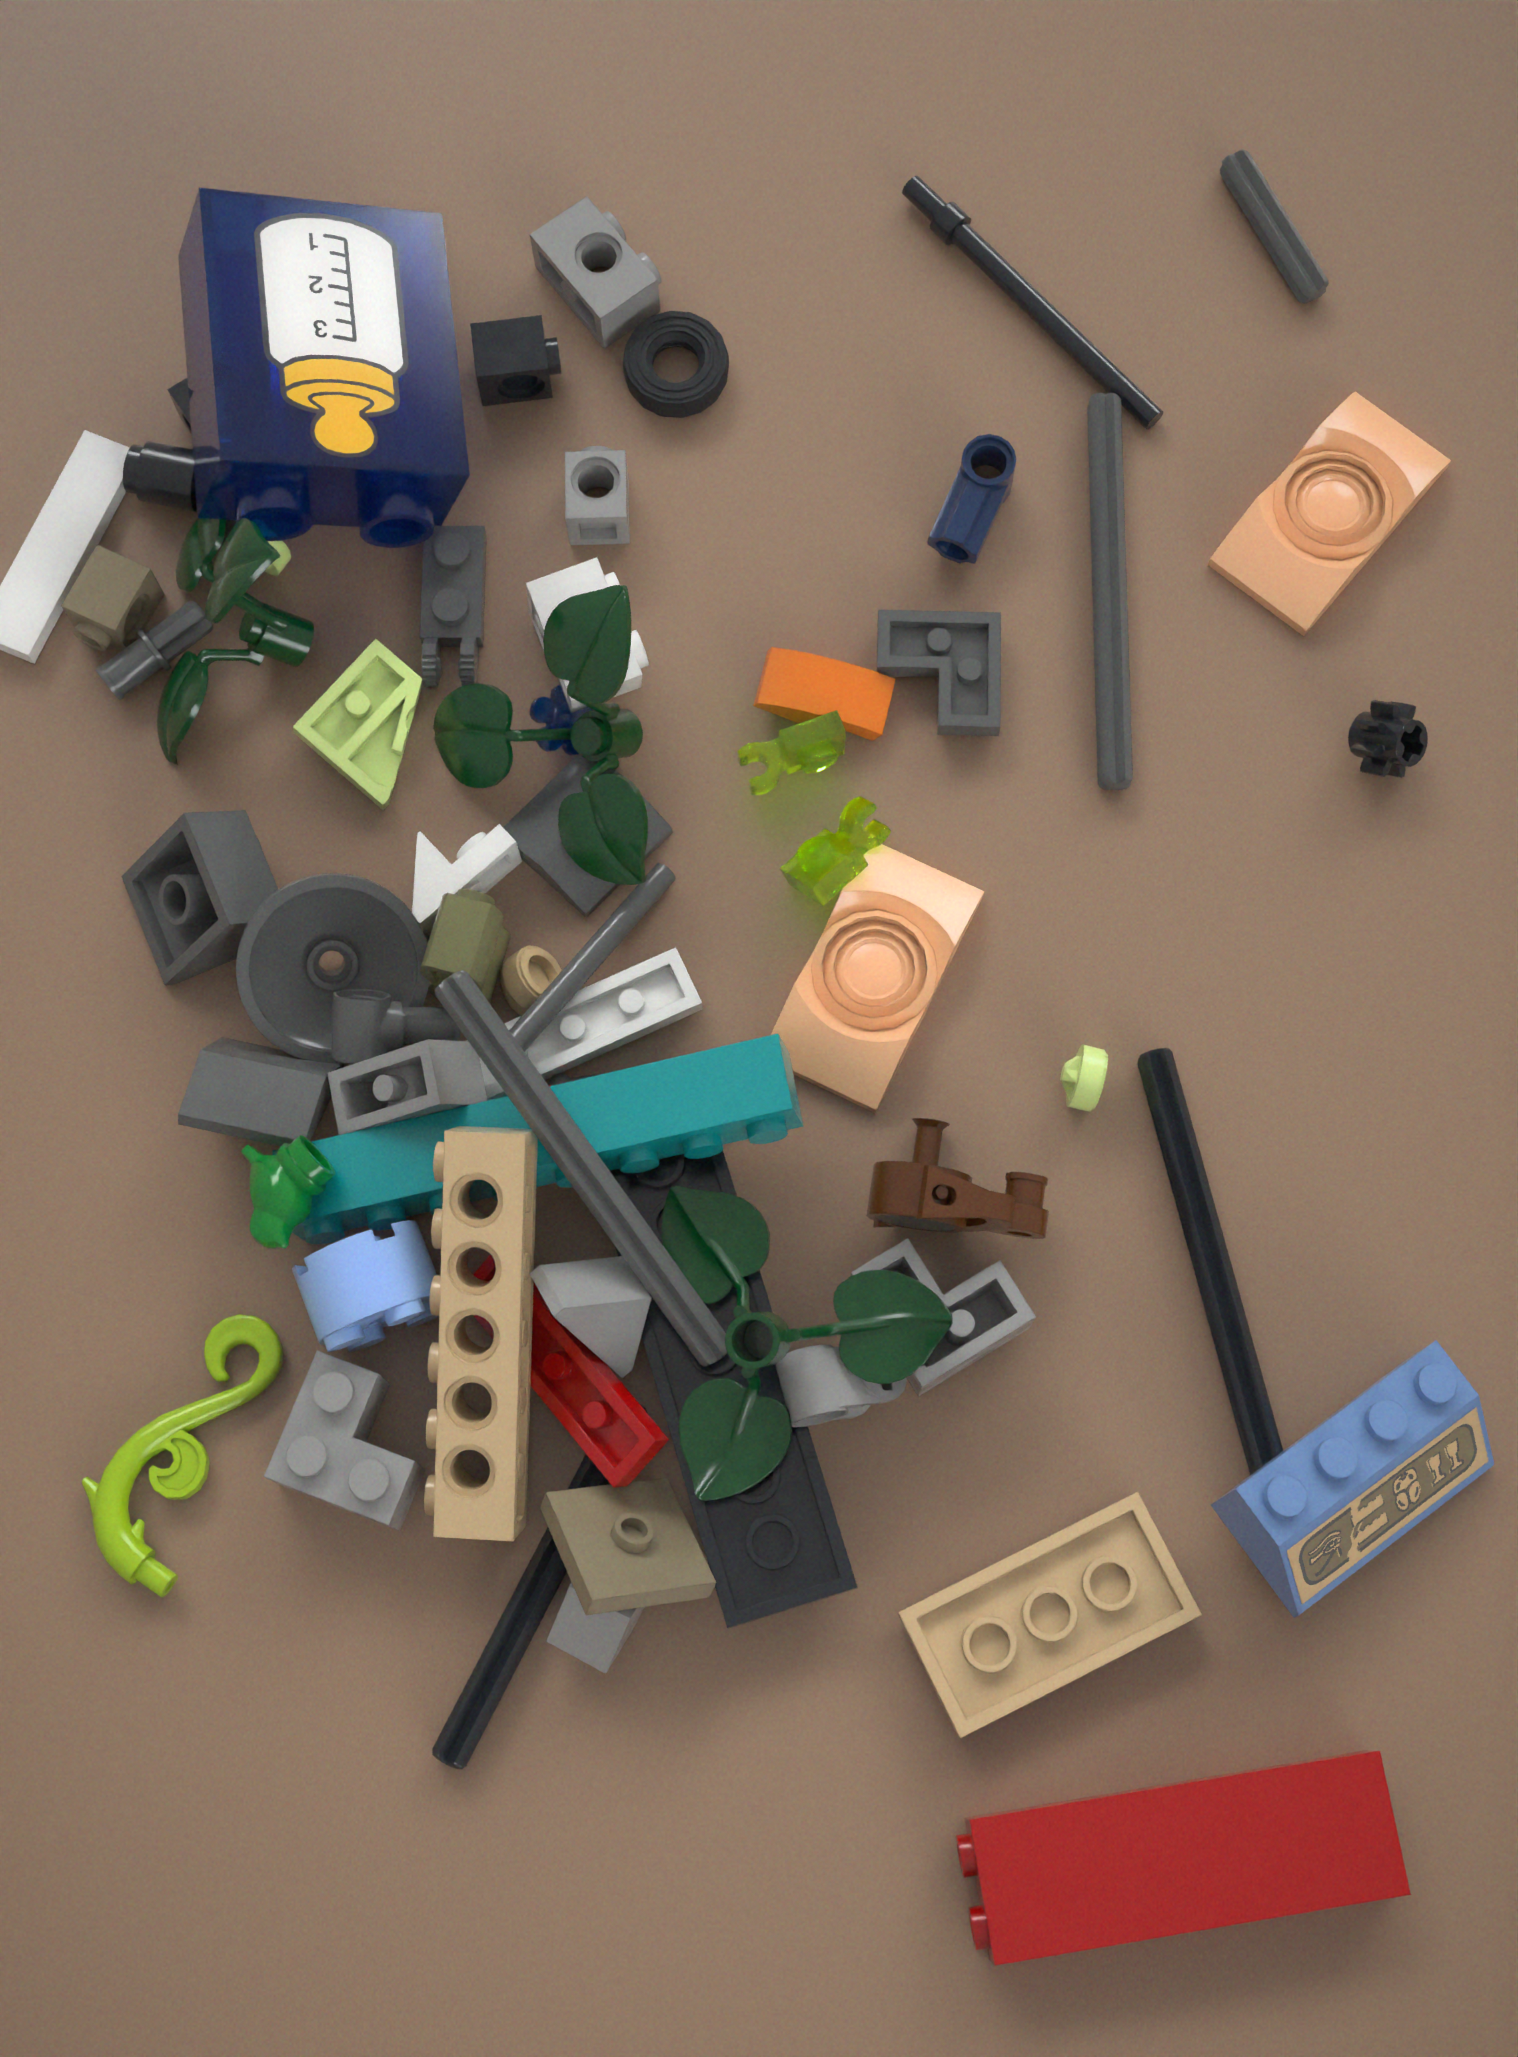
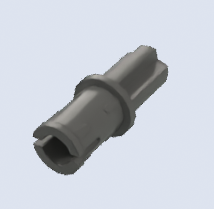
(155, 649)

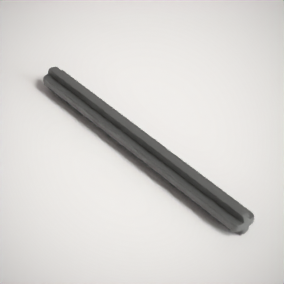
(1109, 593)
(582, 1167)

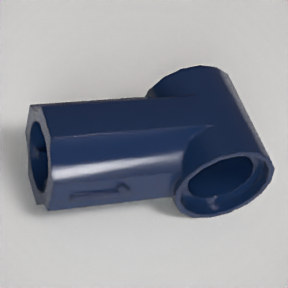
(973, 500)

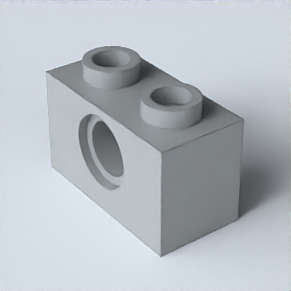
(605, 301)
(406, 1084)

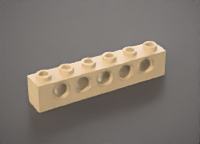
(460, 1503)

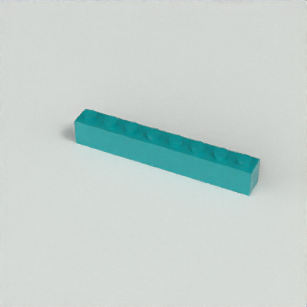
(626, 1115)

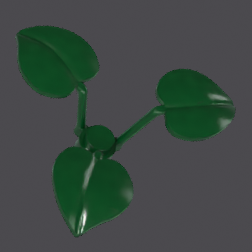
(263, 626)
(589, 647)
(729, 1431)

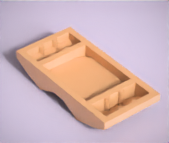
(1328, 512)
(874, 975)

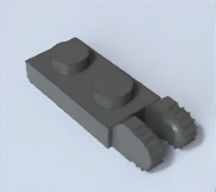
(453, 600)

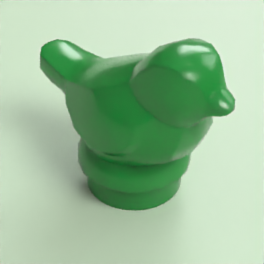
(284, 1189)

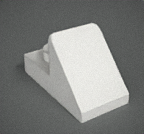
(479, 867)

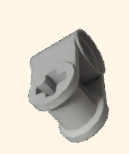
(823, 1389)

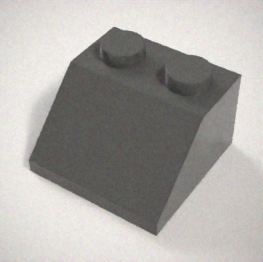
(199, 891)

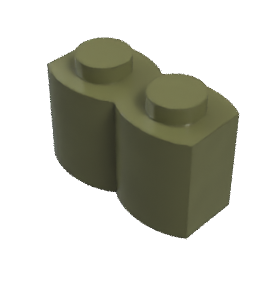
(466, 938)

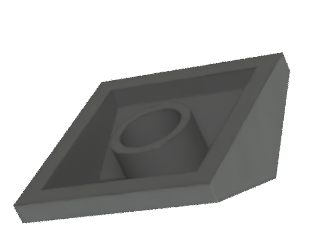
(541, 847)
(256, 1093)

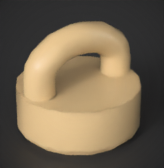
(527, 976)

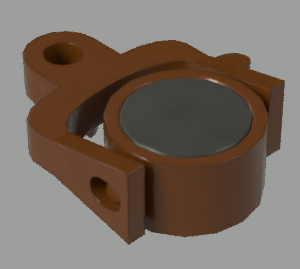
(946, 1200)

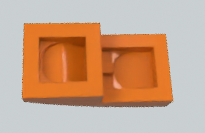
(812, 685)

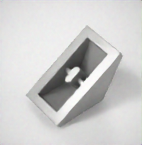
(599, 1305)

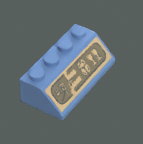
(1360, 1478)

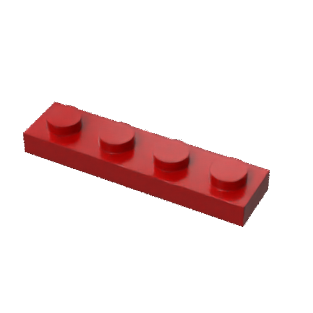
(586, 1395)

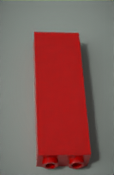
(1182, 1857)

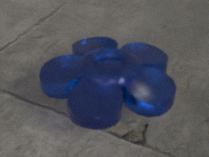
(555, 714)

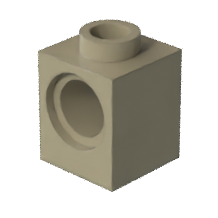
(111, 600)

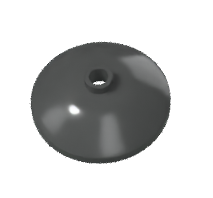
(290, 931)

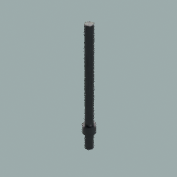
(953, 226)

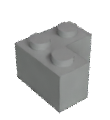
(984, 1312)
(327, 1447)

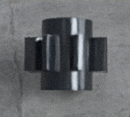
(1388, 738)

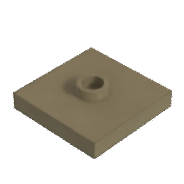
(627, 1546)

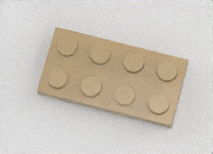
(1048, 1614)

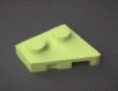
(365, 721)

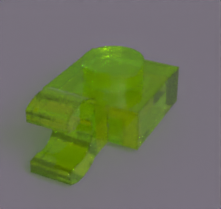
(804, 747)
(833, 860)

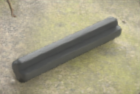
(1273, 226)

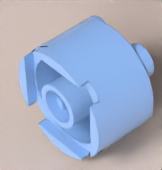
(367, 1285)

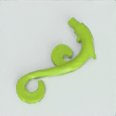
(109, 1500)

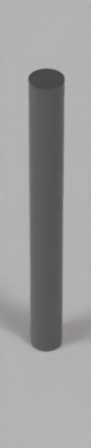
(591, 956)

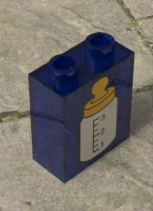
(321, 366)

